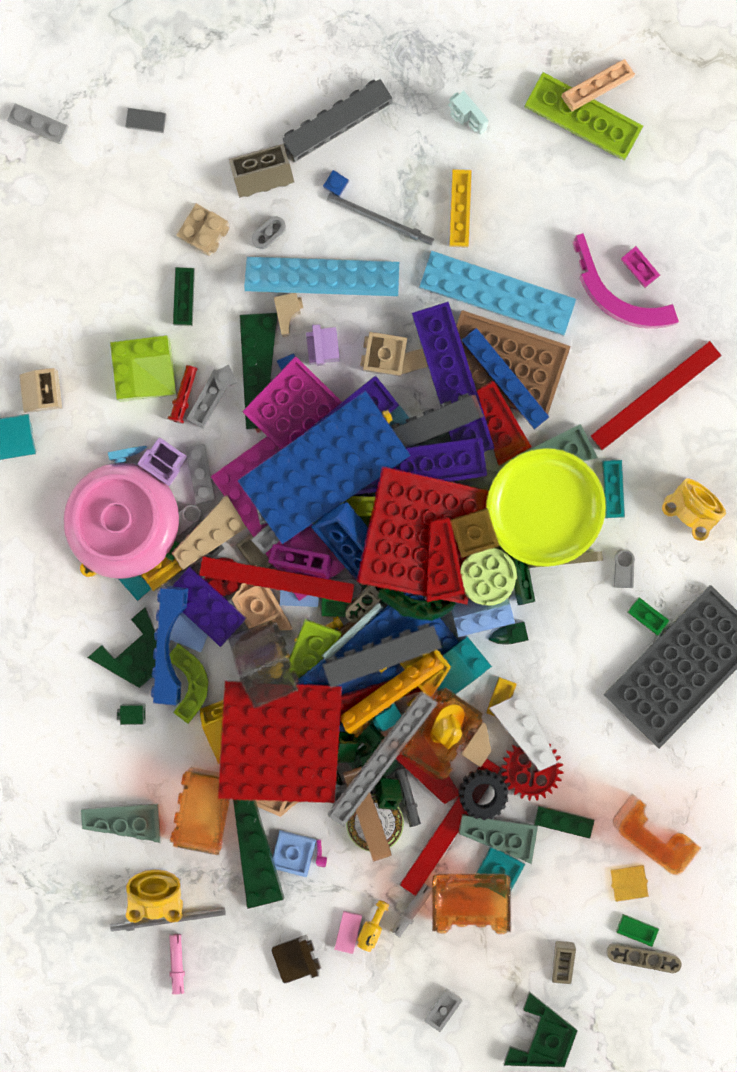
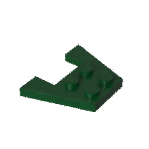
(136, 661)
(550, 1041)

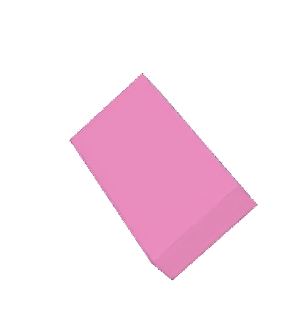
(348, 932)

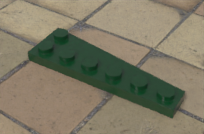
(257, 348)
(258, 867)

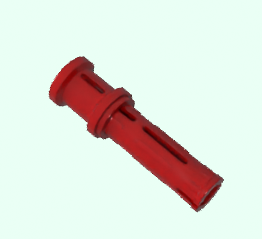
(180, 403)

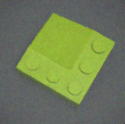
(143, 368)

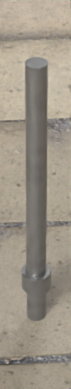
(414, 234)
(130, 926)

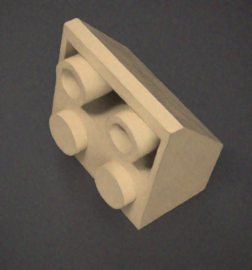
(40, 390)

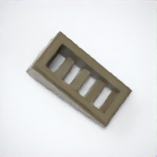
(564, 950)

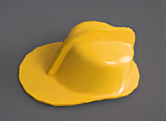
(448, 726)

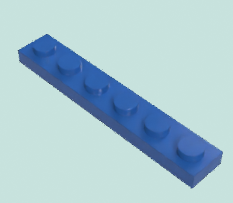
(505, 378)

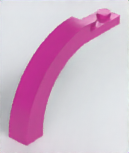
(611, 305)

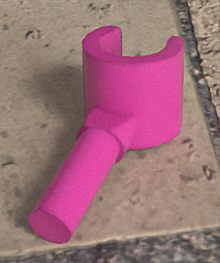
(320, 860)

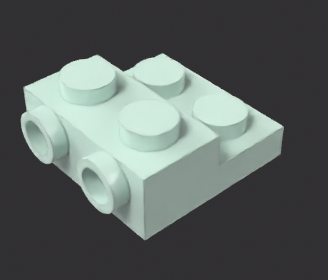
(465, 110)

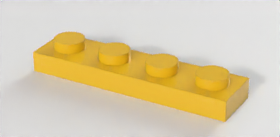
(460, 208)

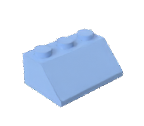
(478, 618)

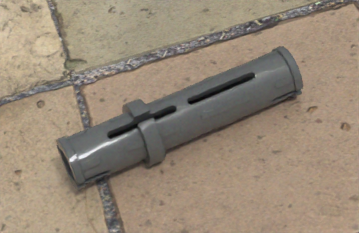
(407, 798)

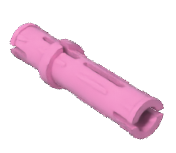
(176, 964)

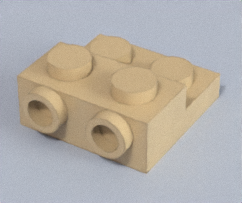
(203, 229)
(383, 354)

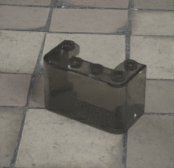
(263, 664)

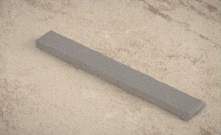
(382, 758)

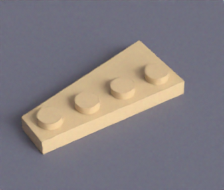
(215, 529)

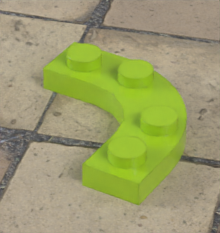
(197, 682)

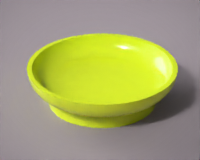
(546, 507)

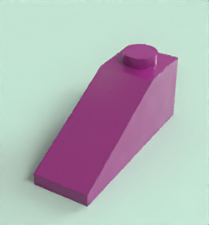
(301, 561)

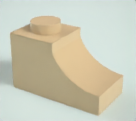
(287, 308)

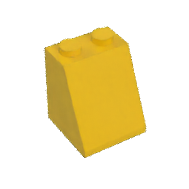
(212, 724)

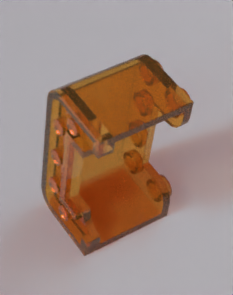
(433, 756)
(201, 813)
(672, 856)
(471, 901)

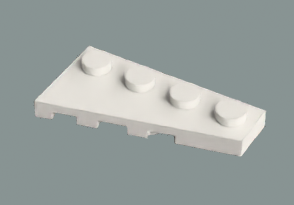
(521, 723)

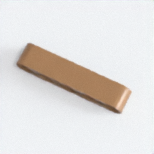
(370, 823)

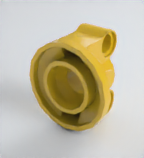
(695, 507)
(154, 896)

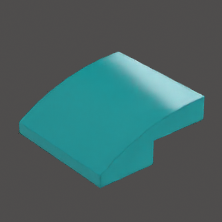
(16, 437)

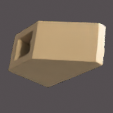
(478, 746)

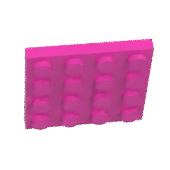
(291, 404)

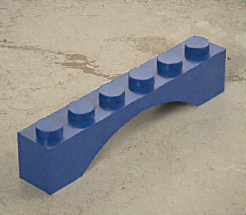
(167, 684)

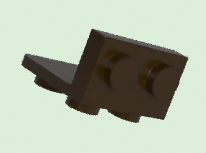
(296, 959)

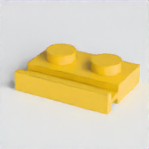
(162, 573)

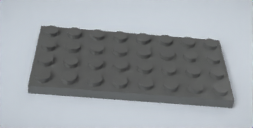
(679, 668)

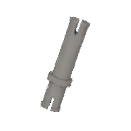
(411, 911)

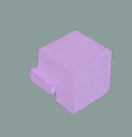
(322, 345)
(163, 461)

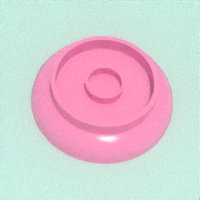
(121, 520)

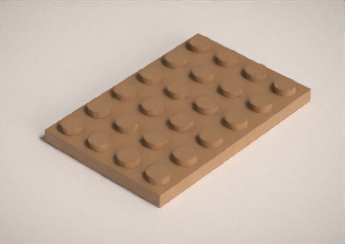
(531, 357)

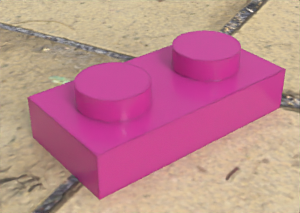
(640, 267)

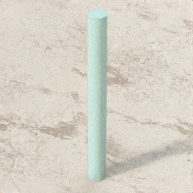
(354, 630)

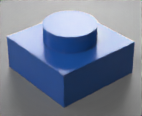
(336, 183)

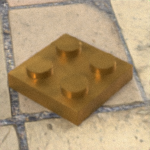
(474, 532)

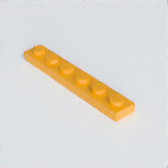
(391, 691)

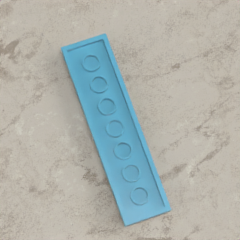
(322, 276)
(497, 293)

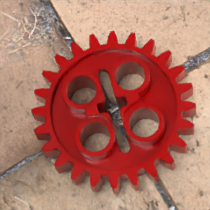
(514, 767)

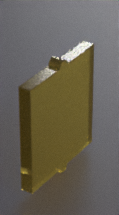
(629, 883)

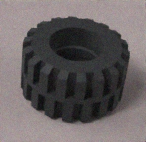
(495, 805)

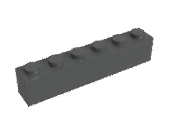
(337, 120)
(438, 422)
(381, 655)

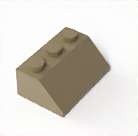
(261, 171)

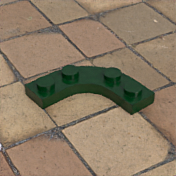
(413, 608)

